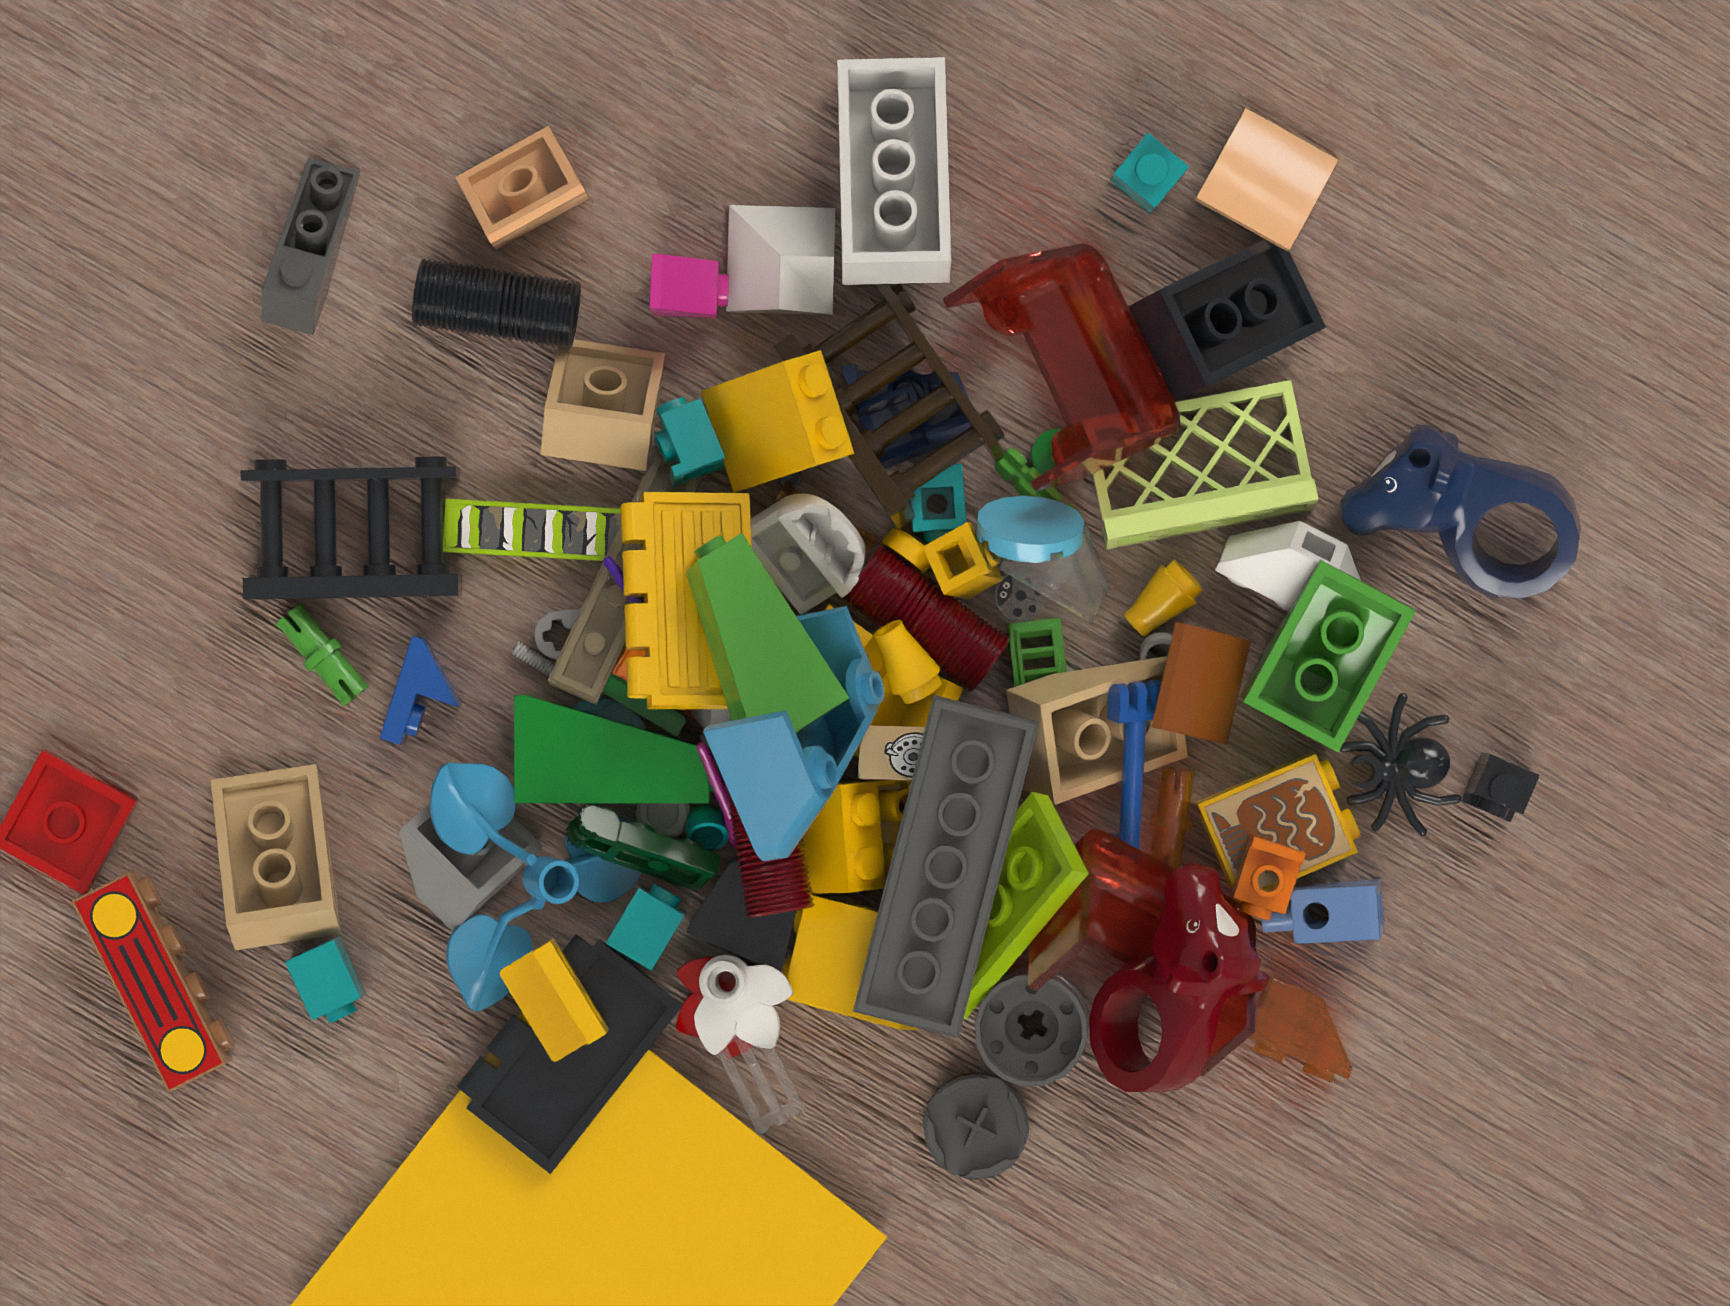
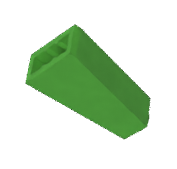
(756, 638)

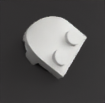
(808, 549)

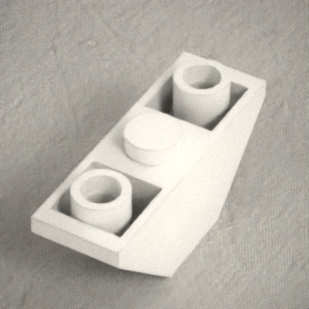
(1281, 559)

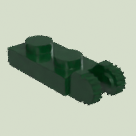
(641, 848)

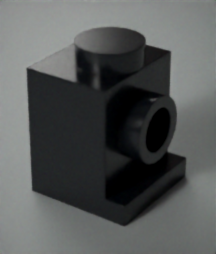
(1499, 787)

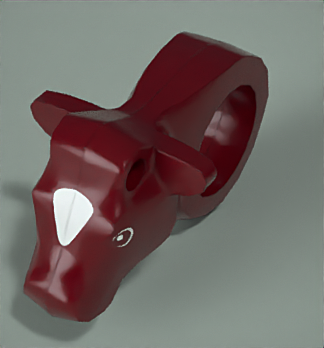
(1195, 967)

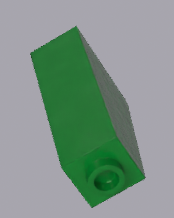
(596, 759)

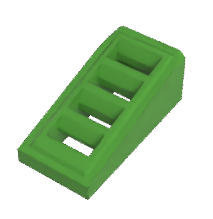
(1035, 629)

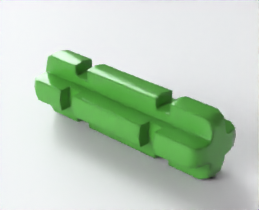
(1014, 468)

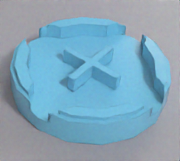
(1030, 528)

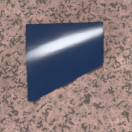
(897, 397)

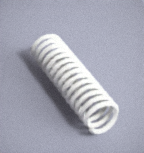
(530, 654)

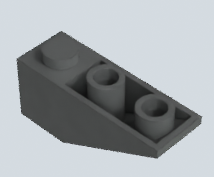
(309, 247)

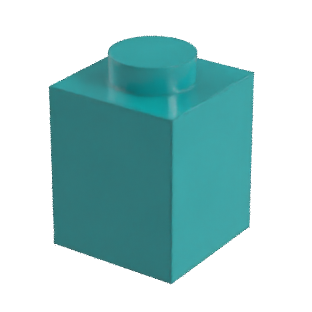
(1149, 173)
(647, 925)
(326, 980)

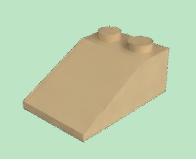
(1075, 741)
(274, 857)

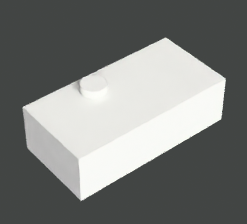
(894, 171)

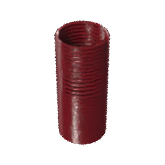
(943, 627)
(773, 884)

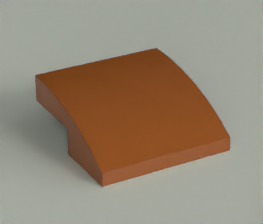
(1201, 683)

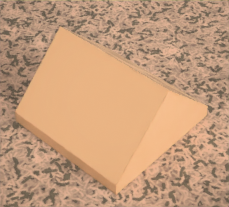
(521, 188)

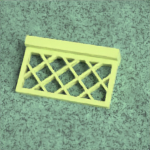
(1222, 505)

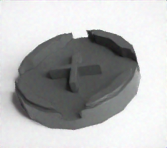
(975, 1126)

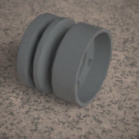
(1037, 1056)

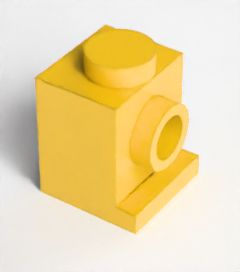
(963, 563)

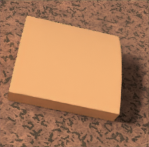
(1266, 179)

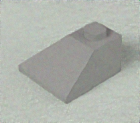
(455, 882)

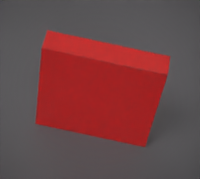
(65, 821)

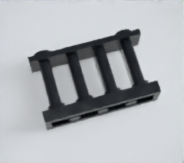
(326, 577)

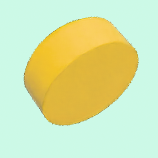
(907, 548)

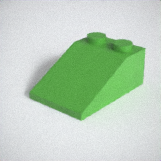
(1327, 655)

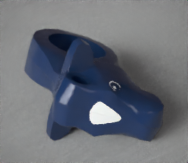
(1440, 489)

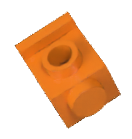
(1259, 857)

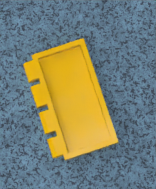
(667, 625)

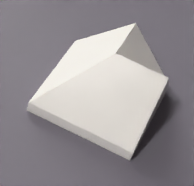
(781, 260)

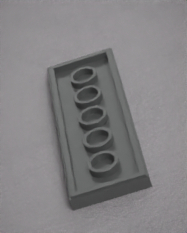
(946, 866)

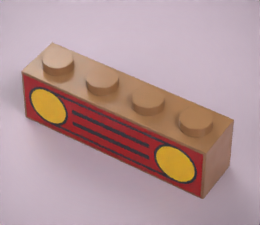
(153, 980)

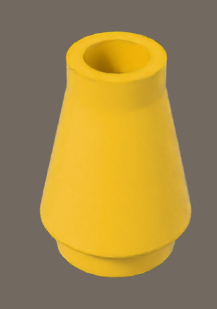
(1163, 598)
(907, 664)

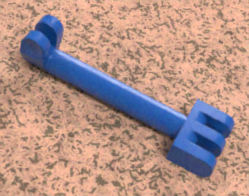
(1134, 707)

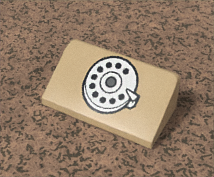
(889, 752)

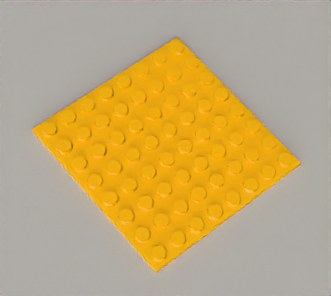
(645, 1209)

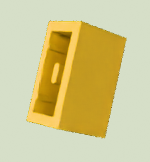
(855, 836)

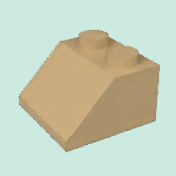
(602, 404)

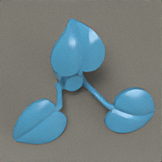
(466, 811)

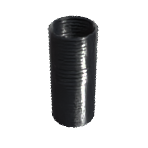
(481, 298)

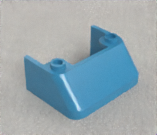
(788, 776)

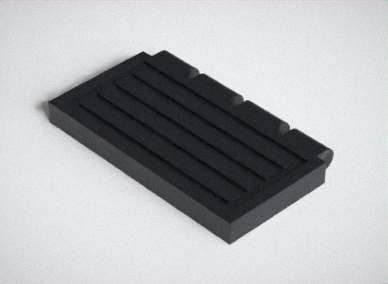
(549, 1103)

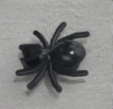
(1401, 766)

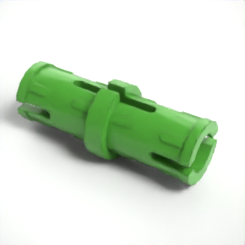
(322, 655)

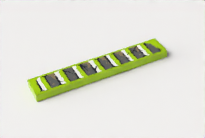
(529, 529)

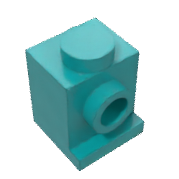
(687, 440)
(951, 487)

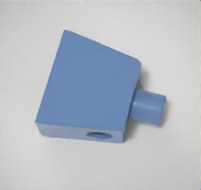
(1353, 912)

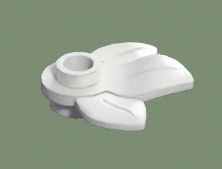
(744, 1010)

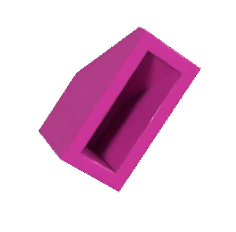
(687, 287)

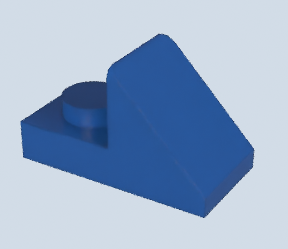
(419, 676)

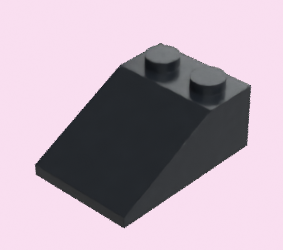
(1226, 317)

